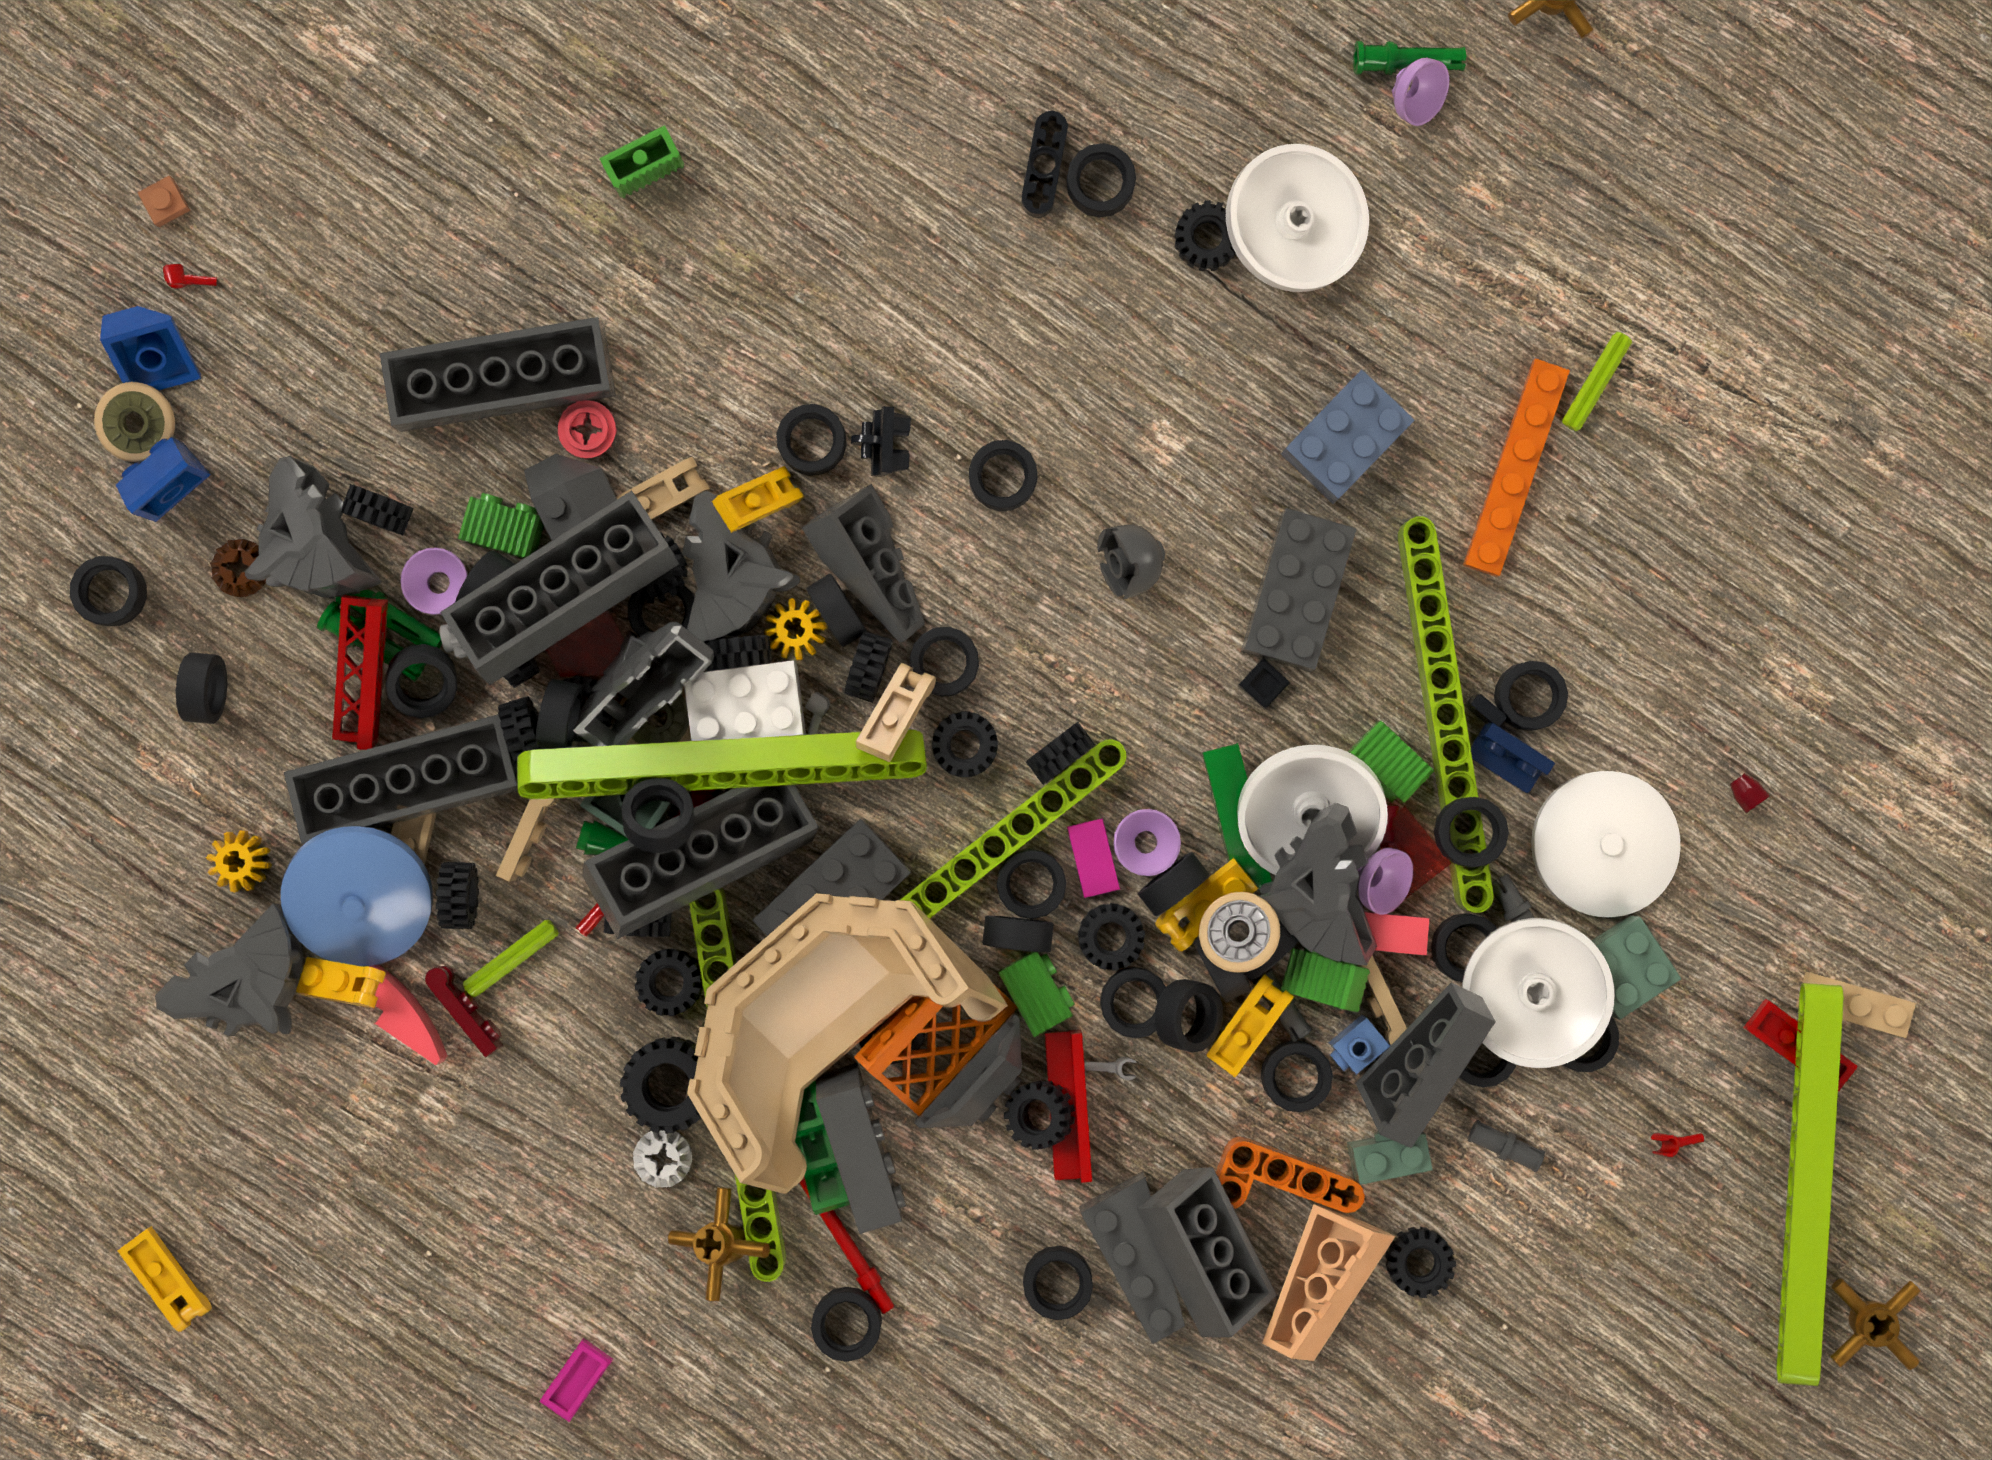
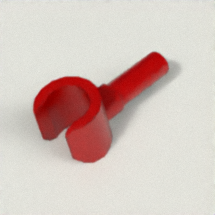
(176, 277)
(1671, 1143)

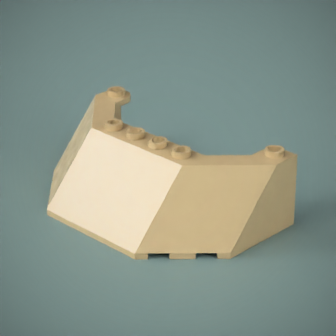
(806, 1004)

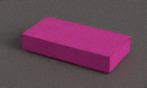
(1093, 858)
(576, 1380)

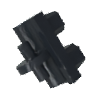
(877, 441)

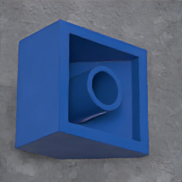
(161, 479)

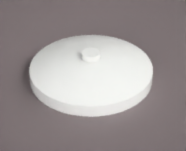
(1297, 218)
(1295, 786)
(1605, 844)
(1543, 991)

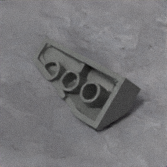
(859, 550)

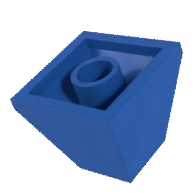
(147, 348)

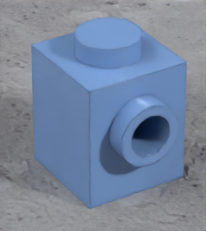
(1357, 1045)

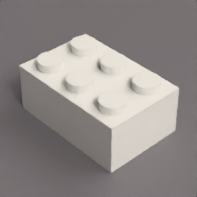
(746, 703)

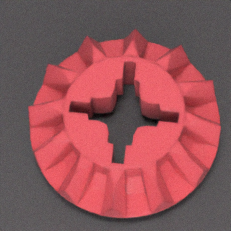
(575, 417)

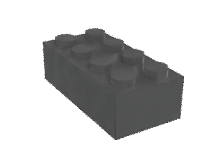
(1298, 590)
(853, 866)
(1207, 1252)

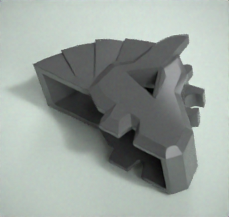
(305, 537)
(730, 589)
(647, 674)
(1319, 888)
(243, 982)

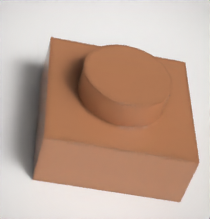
(164, 201)

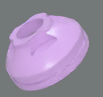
(1426, 93)
(421, 568)
(1167, 842)
(1390, 881)

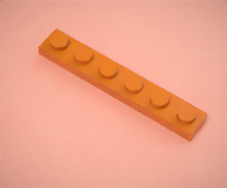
(1516, 467)

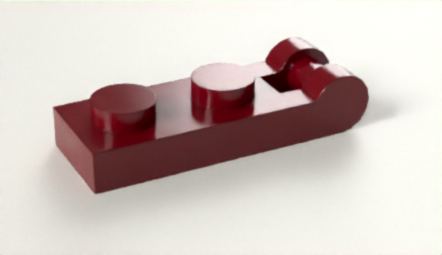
(463, 1009)

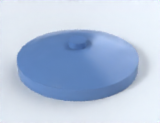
(356, 896)

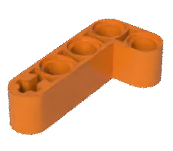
(1290, 1180)

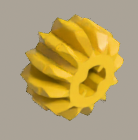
(806, 623)
(231, 872)

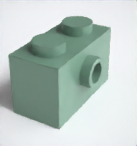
(1385, 1159)

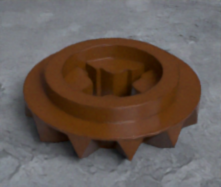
(226, 578)

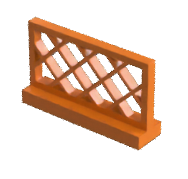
(903, 1027)

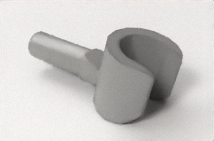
(819, 706)
(1111, 1067)

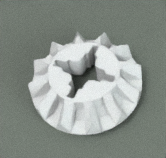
(676, 1148)

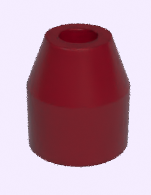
(1748, 792)

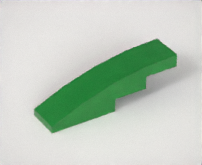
(1226, 779)
(822, 1172)

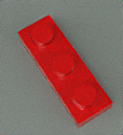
(1780, 1033)

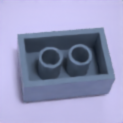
(1347, 436)

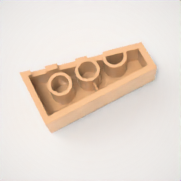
(1323, 1280)

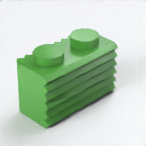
(642, 161)
(501, 527)
(1392, 762)
(1325, 980)
(1036, 993)

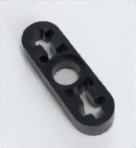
(1059, 140)

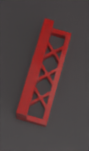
(370, 675)
(1067, 1069)

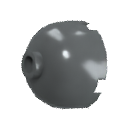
(1132, 559)

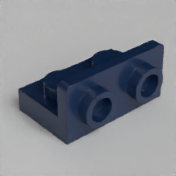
(1509, 757)

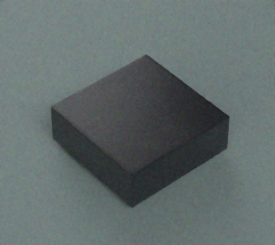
(1264, 683)
(1485, 710)

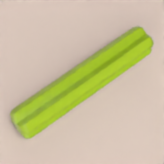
(1597, 381)
(510, 958)

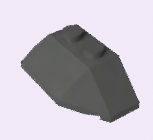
(567, 492)
(979, 1082)

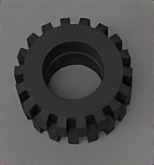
(637, 1091)

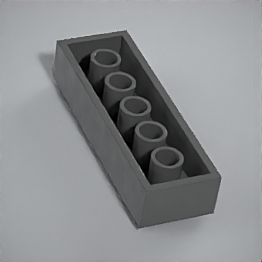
(497, 374)
(559, 588)
(418, 772)
(727, 842)

